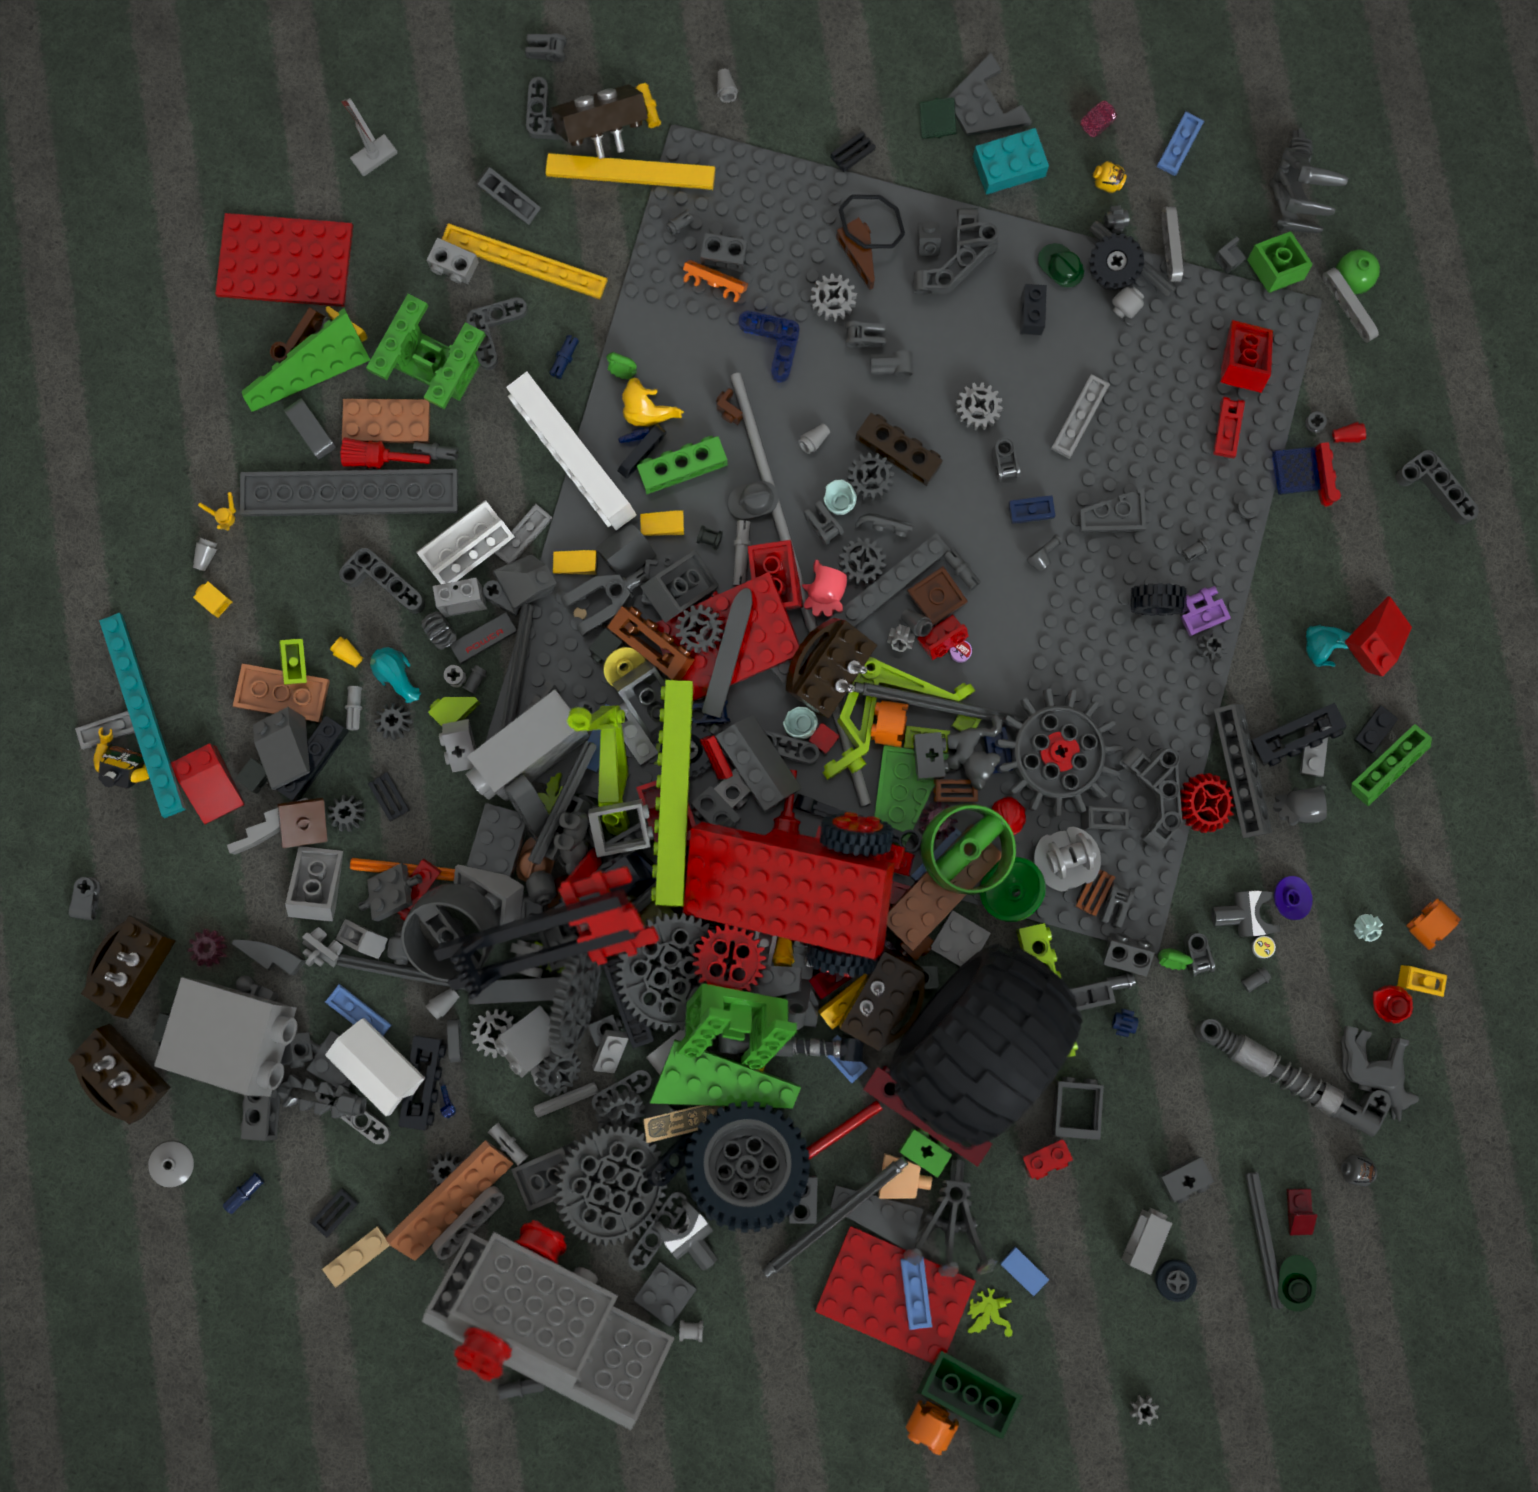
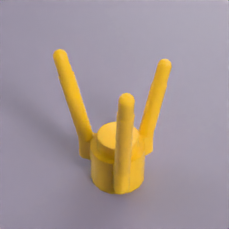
(223, 516)

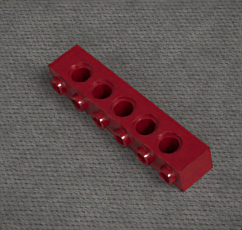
(876, 1088)

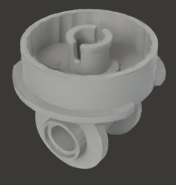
(1068, 859)

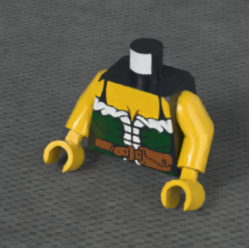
(117, 764)

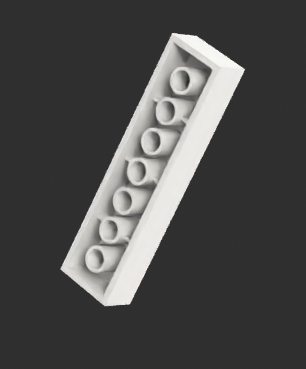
(570, 452)

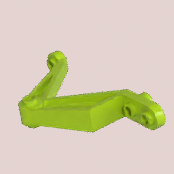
(889, 677)
(613, 760)

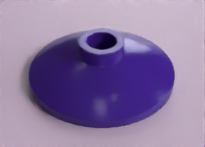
(1299, 894)

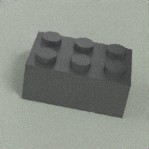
(498, 841)

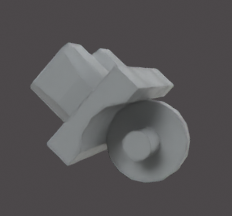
(314, 942)

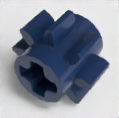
(1125, 1023)

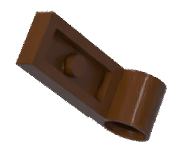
(308, 325)

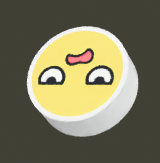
(1263, 947)

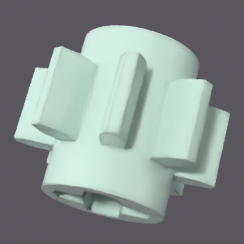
(1368, 927)

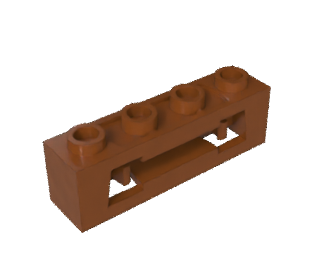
(680, 659)

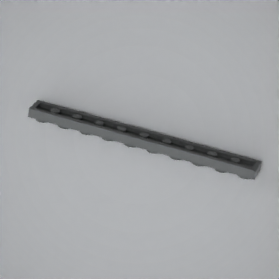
(881, 591)

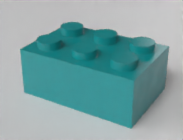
(1010, 161)

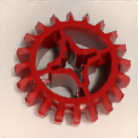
(1217, 806)

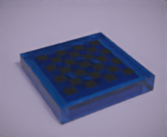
(1296, 470)

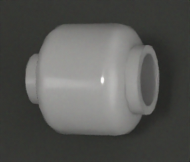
(1128, 302)

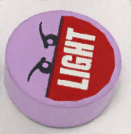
(961, 652)

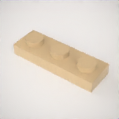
(356, 1256)

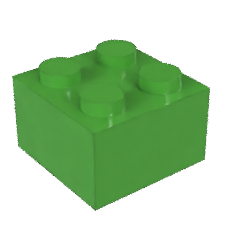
(1279, 262)

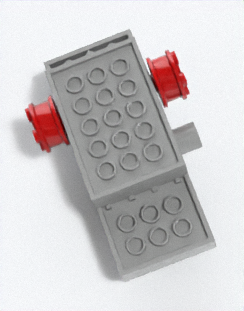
(546, 1322)

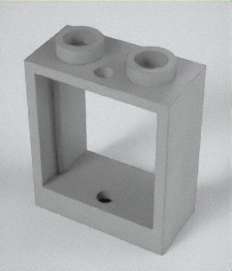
(466, 599)
(597, 832)
(1147, 1240)

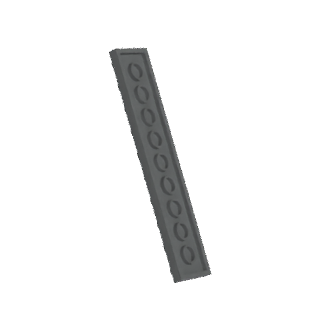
(349, 492)

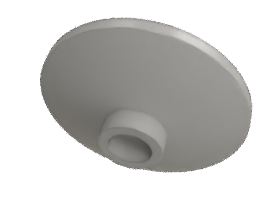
(181, 1161)

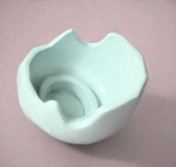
(840, 497)
(800, 723)

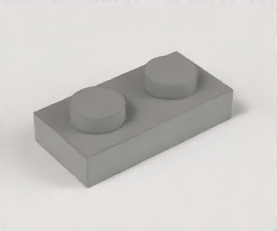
(610, 1051)

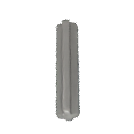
(566, 1099)

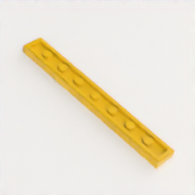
(630, 171)
(526, 261)

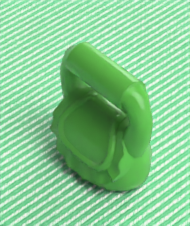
(621, 366)
(1174, 959)

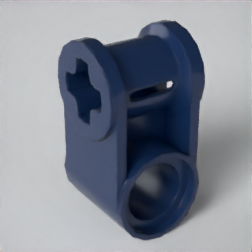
(708, 719)

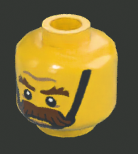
(1109, 177)

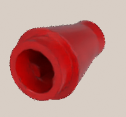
(1351, 433)

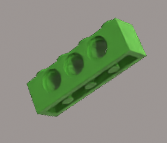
(654, 482)
(1391, 765)

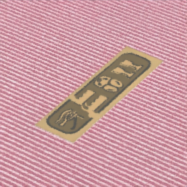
(677, 1122)

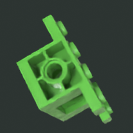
(409, 351)
(733, 1014)

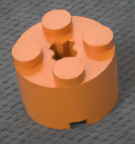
(890, 723)
(1434, 924)
(931, 1427)

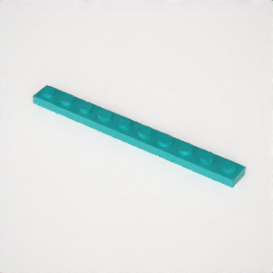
(142, 715)

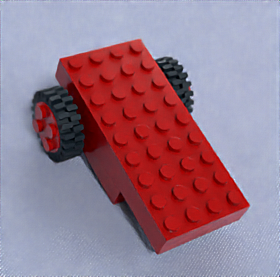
(799, 887)

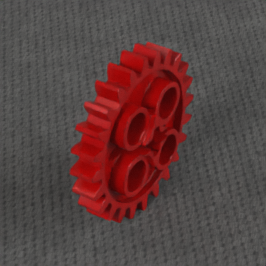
(708, 957)

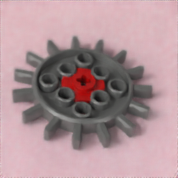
(1063, 764)

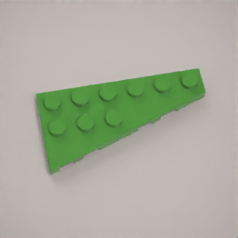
(311, 362)
(899, 793)
(719, 1082)

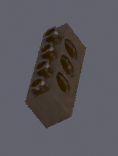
(903, 460)

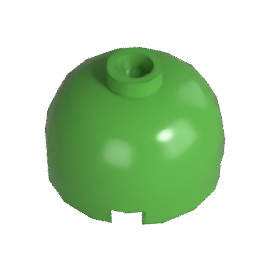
(1359, 270)

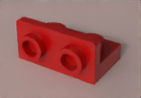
(943, 637)

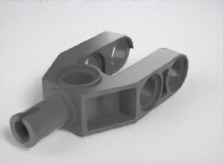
(608, 583)

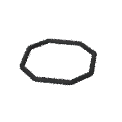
(872, 246)

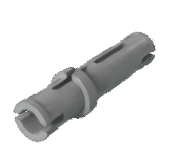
(741, 552)

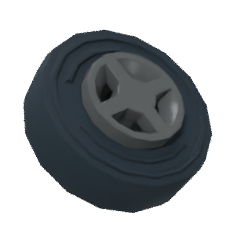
(1181, 1286)

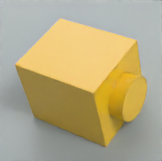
(212, 599)

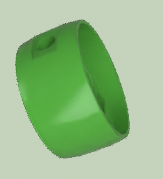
(979, 838)

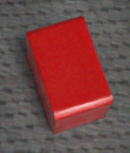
(824, 738)

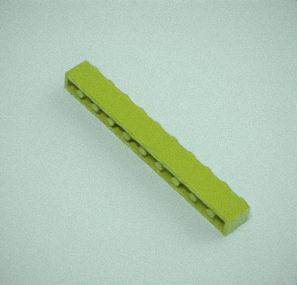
(673, 794)

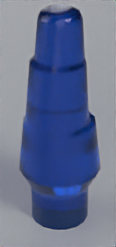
(636, 434)

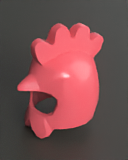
(825, 591)

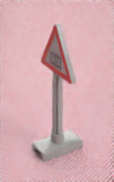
(375, 151)

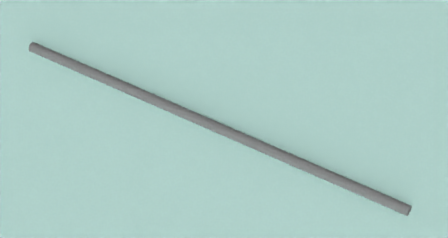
(783, 533)

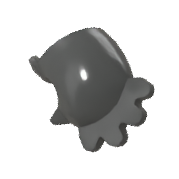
(1302, 805)

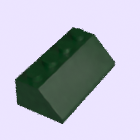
(969, 1394)

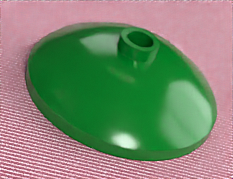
(1001, 899)

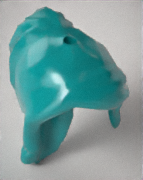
(1322, 642)
(389, 667)

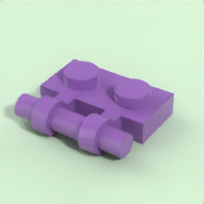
(1207, 616)

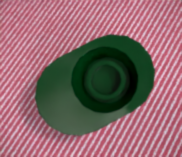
(1061, 265)
(1297, 1283)

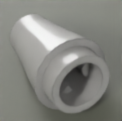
(726, 87)
(813, 439)
(204, 553)
(442, 1003)

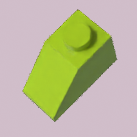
(292, 661)
(452, 709)

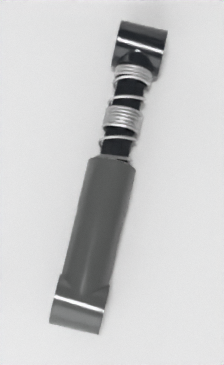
(846, 1049)

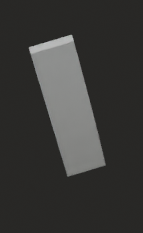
(258, 833)

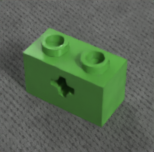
(932, 1163)

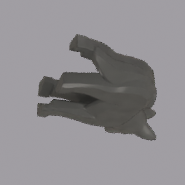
(1382, 1075)

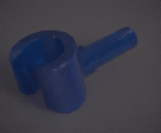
(449, 1109)

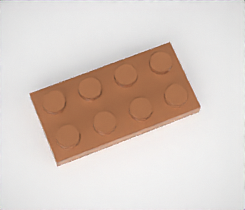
(386, 420)
(265, 692)

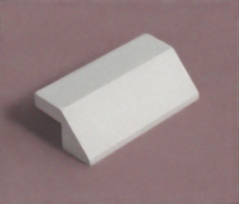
(465, 544)
(374, 1066)

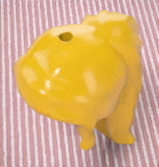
(641, 410)

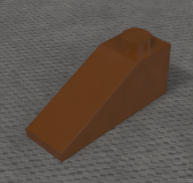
(859, 256)

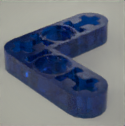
(783, 339)

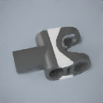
(1245, 914)
(689, 1238)

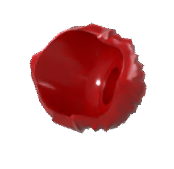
(1012, 812)
(1392, 1003)

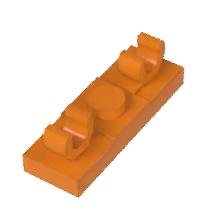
(714, 279)

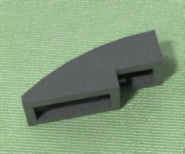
(271, 955)

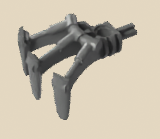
(1288, 188)
(952, 1226)

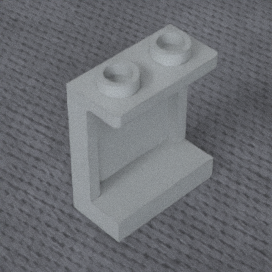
(526, 1042)

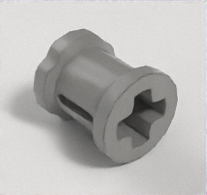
(449, 671)
(691, 1331)

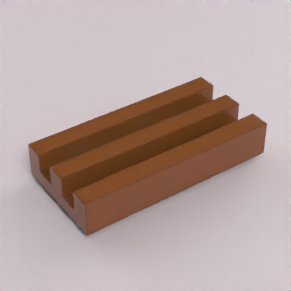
(938, 790)
(1086, 908)

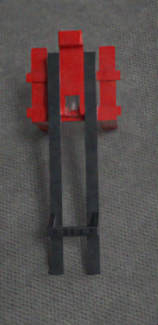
(604, 923)

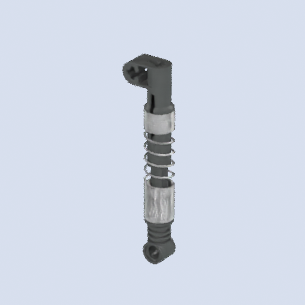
(1321, 1096)

